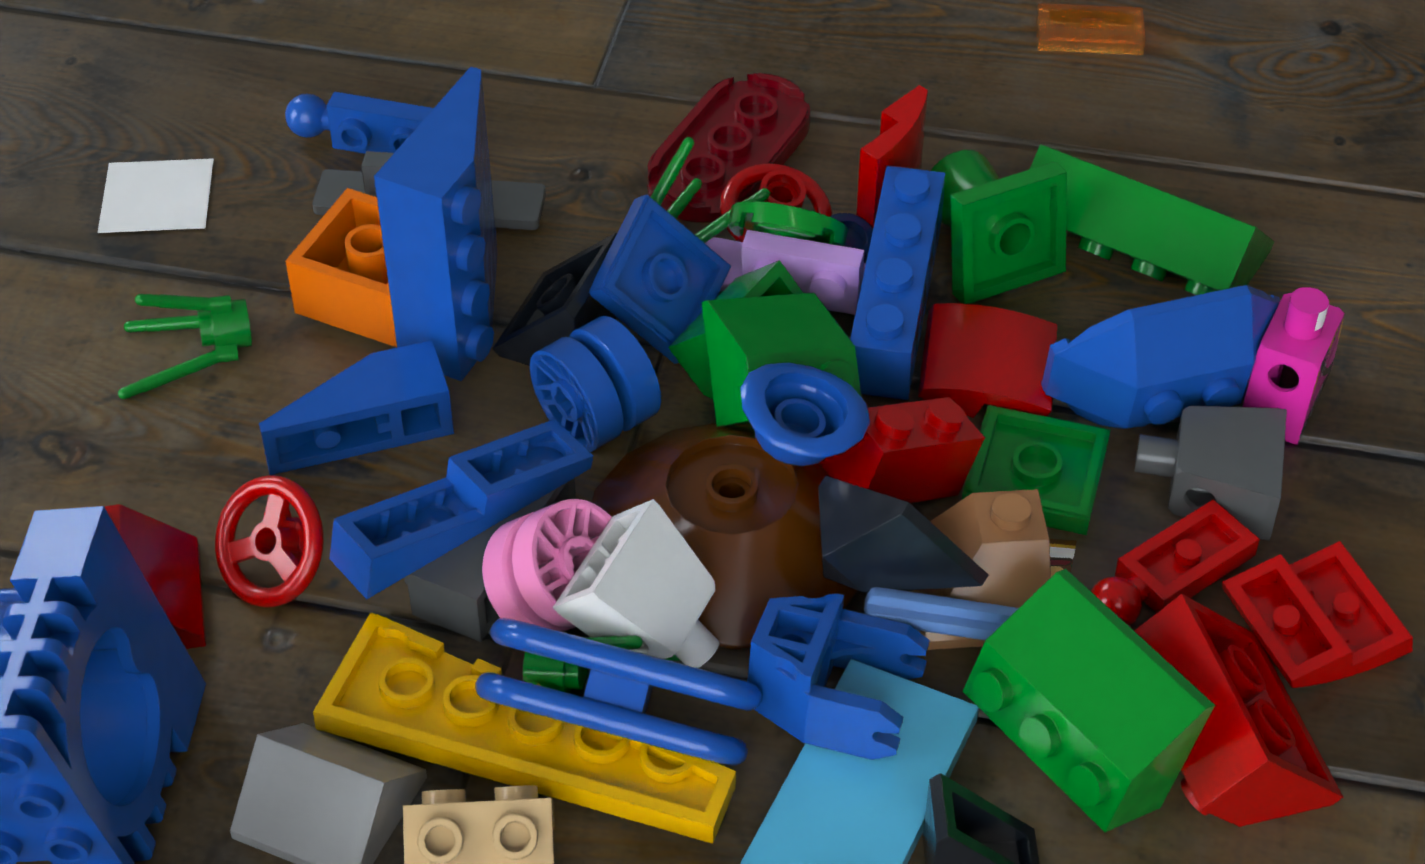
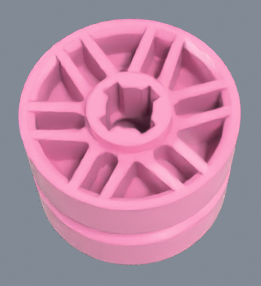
(536, 558)

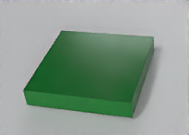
(1045, 455)

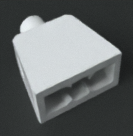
(645, 585)

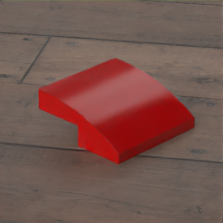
(897, 145)
(986, 358)
(1318, 616)

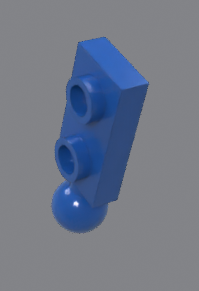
(355, 121)

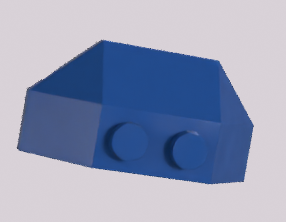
(1163, 357)

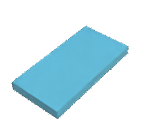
(862, 808)

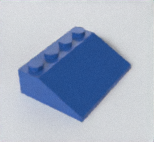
(442, 230)

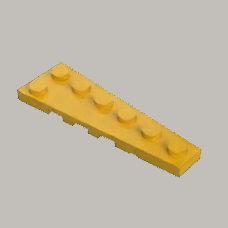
(423, 703)

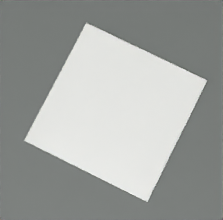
(156, 195)

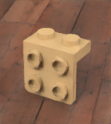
(502, 831)

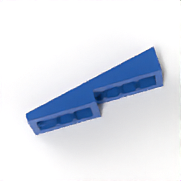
(480, 489)

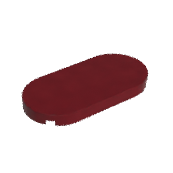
(732, 131)

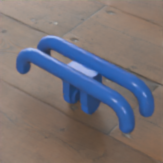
(618, 691)

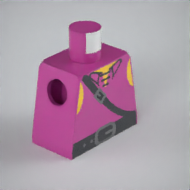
(1304, 338)

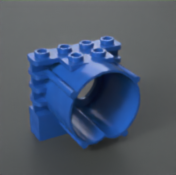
(87, 697)

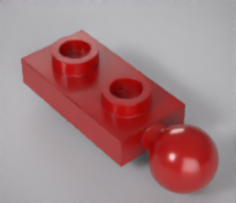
(1177, 562)

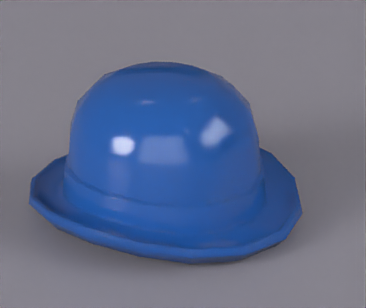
(802, 412)

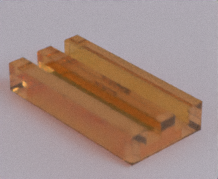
(1090, 29)

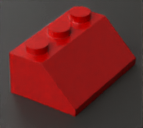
(1254, 749)

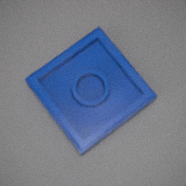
(657, 275)

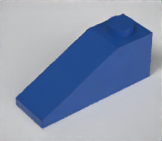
(367, 408)

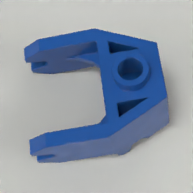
(794, 657)

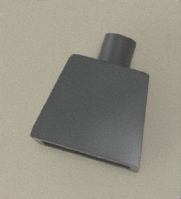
(1225, 458)

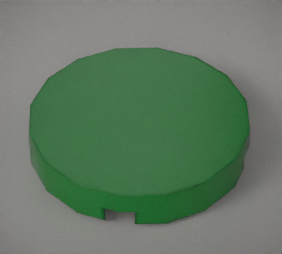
(786, 221)

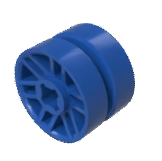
(596, 382)

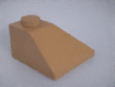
(1007, 540)

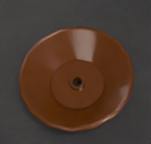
(738, 512)

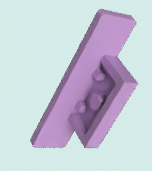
(816, 267)

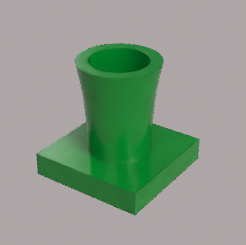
(1002, 228)

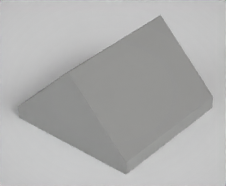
(321, 797)

